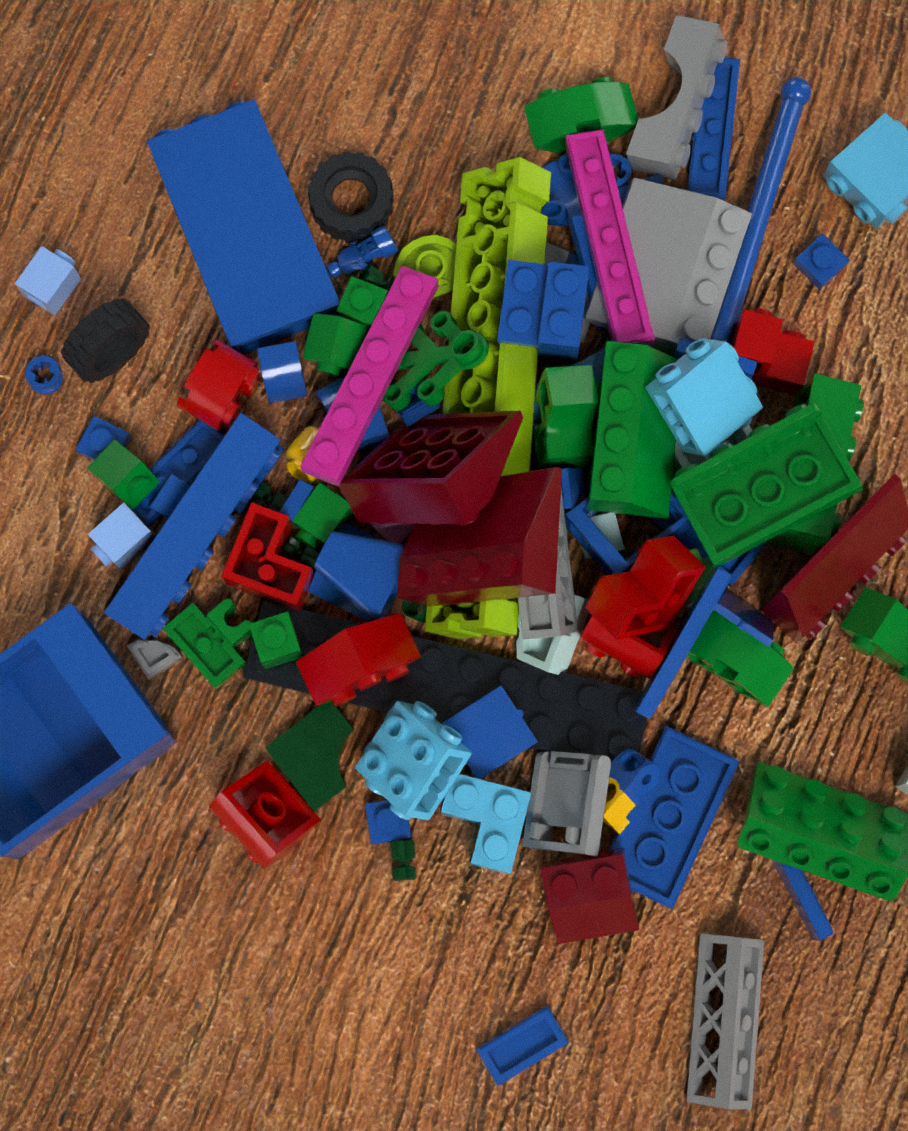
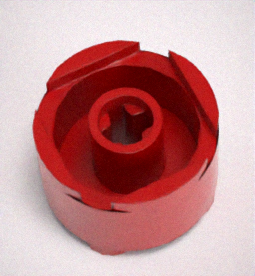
(218, 386)

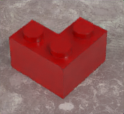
(779, 356)
(258, 564)
(649, 593)
(358, 659)

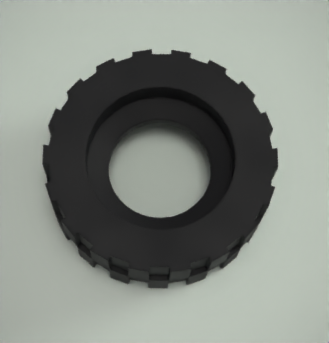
(350, 167)
(105, 340)

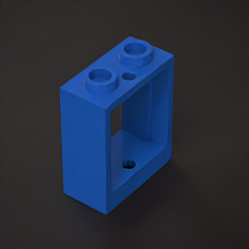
(598, 546)

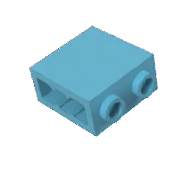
(874, 172)
(704, 396)
(413, 760)

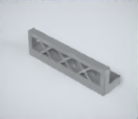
(552, 613)
(734, 1022)

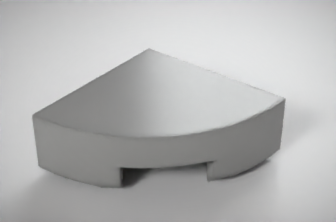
(154, 656)

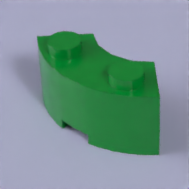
(579, 110)
(567, 414)
(880, 628)
(740, 659)

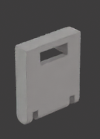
(567, 798)

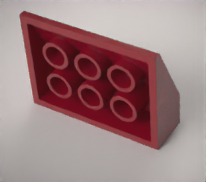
(433, 469)
(497, 556)
(841, 563)

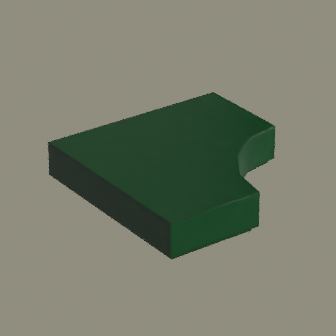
(311, 754)

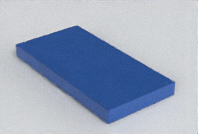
(674, 816)

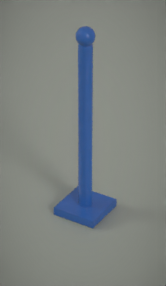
(794, 96)

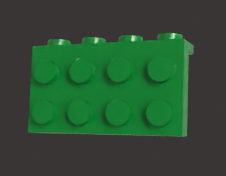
(765, 484)
(826, 832)

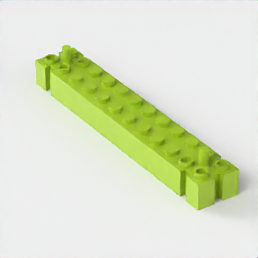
(499, 226)

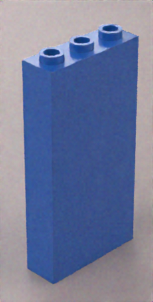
(244, 226)

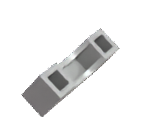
(663, 140)

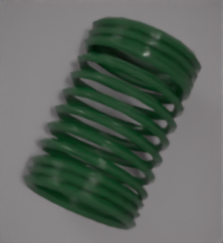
(411, 610)

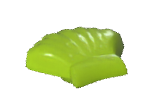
(430, 256)

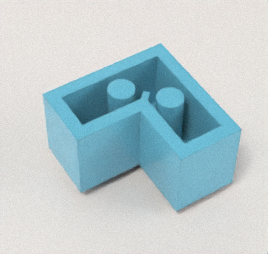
(499, 813)

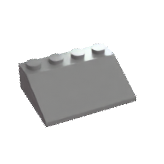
(683, 257)

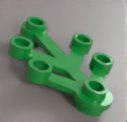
(464, 352)

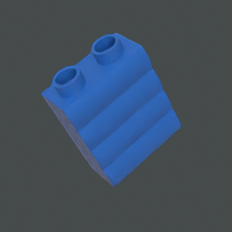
(67, 729)

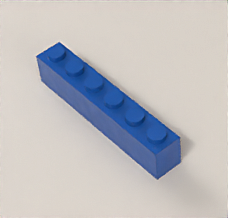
(193, 526)

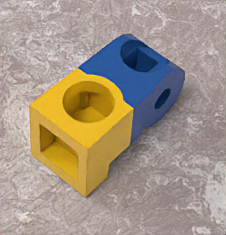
(627, 786)

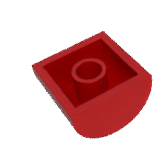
(637, 654)
(264, 814)

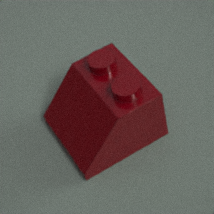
(589, 896)

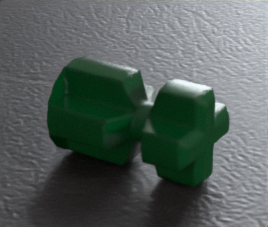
(374, 276)
(263, 496)
(293, 549)
(403, 852)

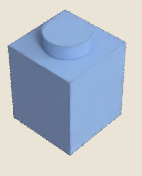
(49, 279)
(120, 537)

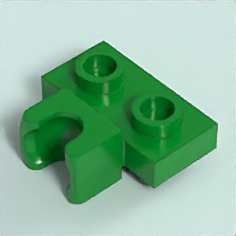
(210, 640)

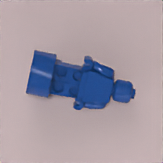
(357, 256)

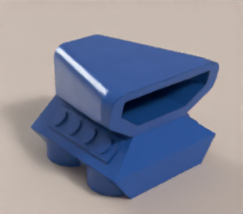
(358, 572)

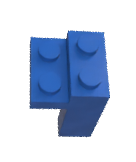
(544, 308)

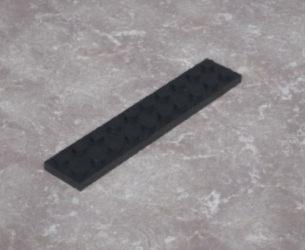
(560, 709)

